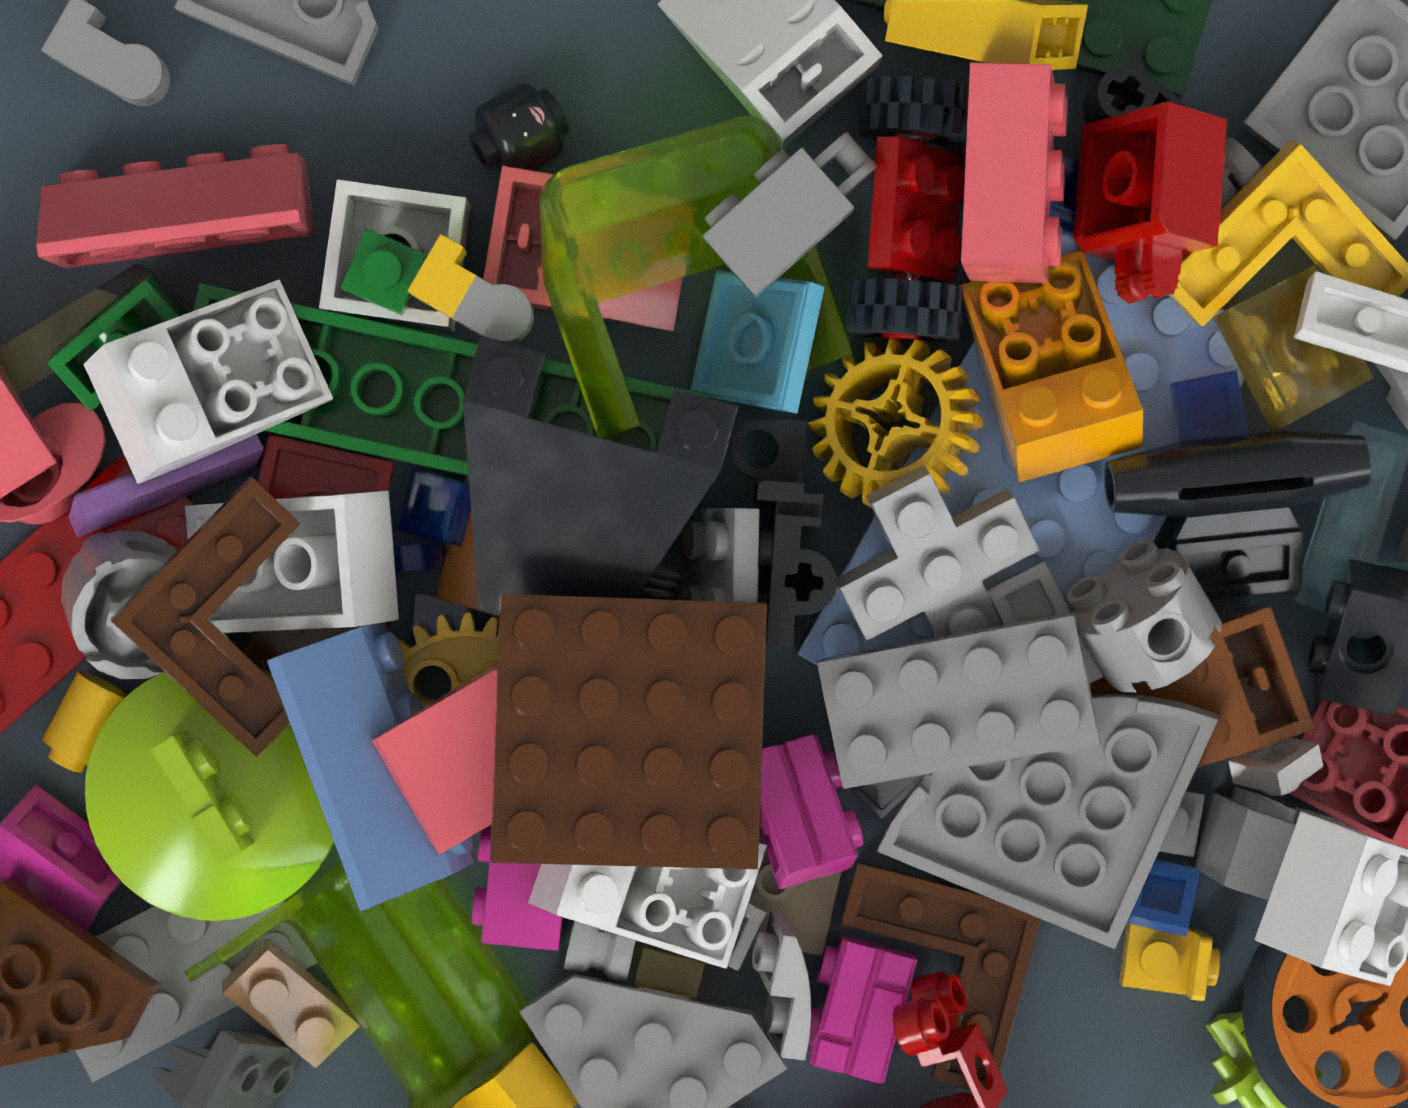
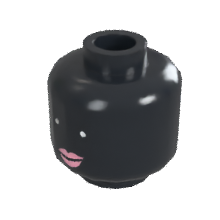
(519, 129)

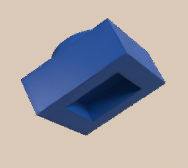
(1166, 898)

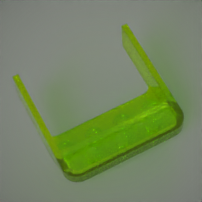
(640, 224)
(411, 979)

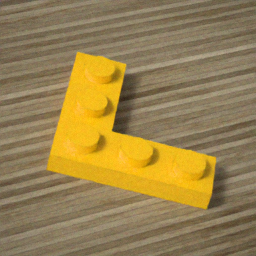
(1284, 202)

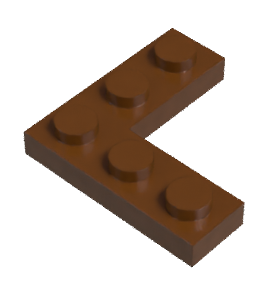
(173, 610)
(986, 933)

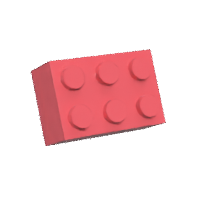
(1013, 172)

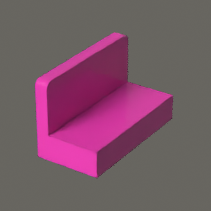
(55, 857)

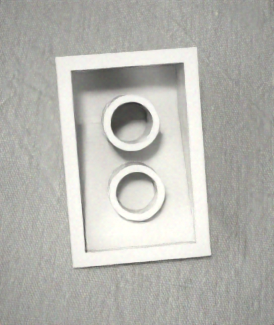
(324, 574)

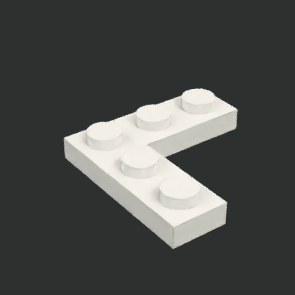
(1354, 321)

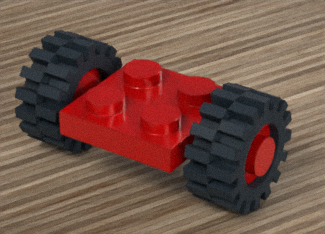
(912, 210)

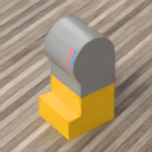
(487, 309)

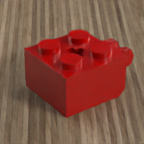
(1150, 193)

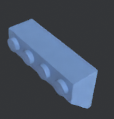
(337, 702)

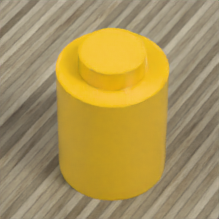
(80, 719)

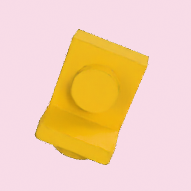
(1169, 961)

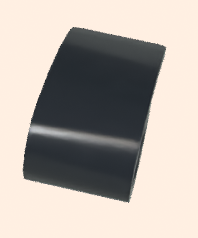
(1132, 84)

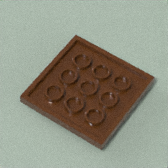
(628, 732)

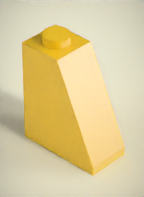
(991, 29)

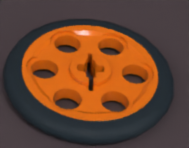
(1289, 1058)

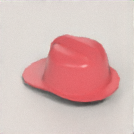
(77, 445)

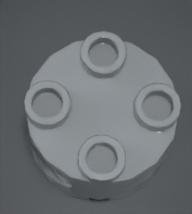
(98, 585)
(1144, 617)

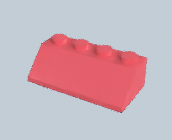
(175, 209)

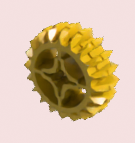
(905, 373)

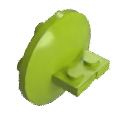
(197, 814)

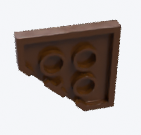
(60, 983)

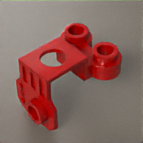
(932, 1032)

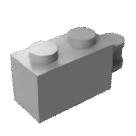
(785, 213)

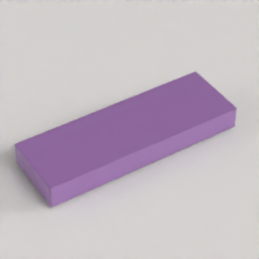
(126, 498)

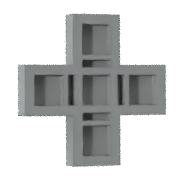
(935, 559)

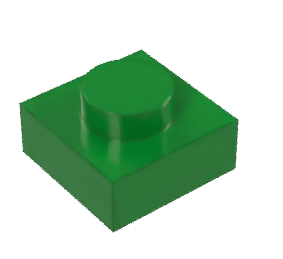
(383, 271)

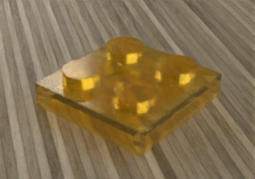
(1282, 371)

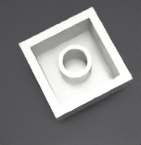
(399, 214)

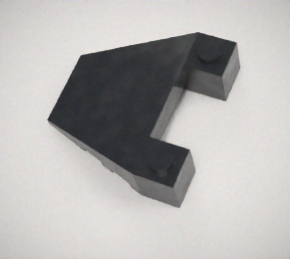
(569, 507)

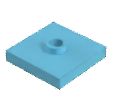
(757, 346)

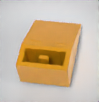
(1054, 370)

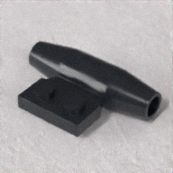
(1238, 500)

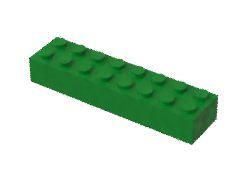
(405, 390)

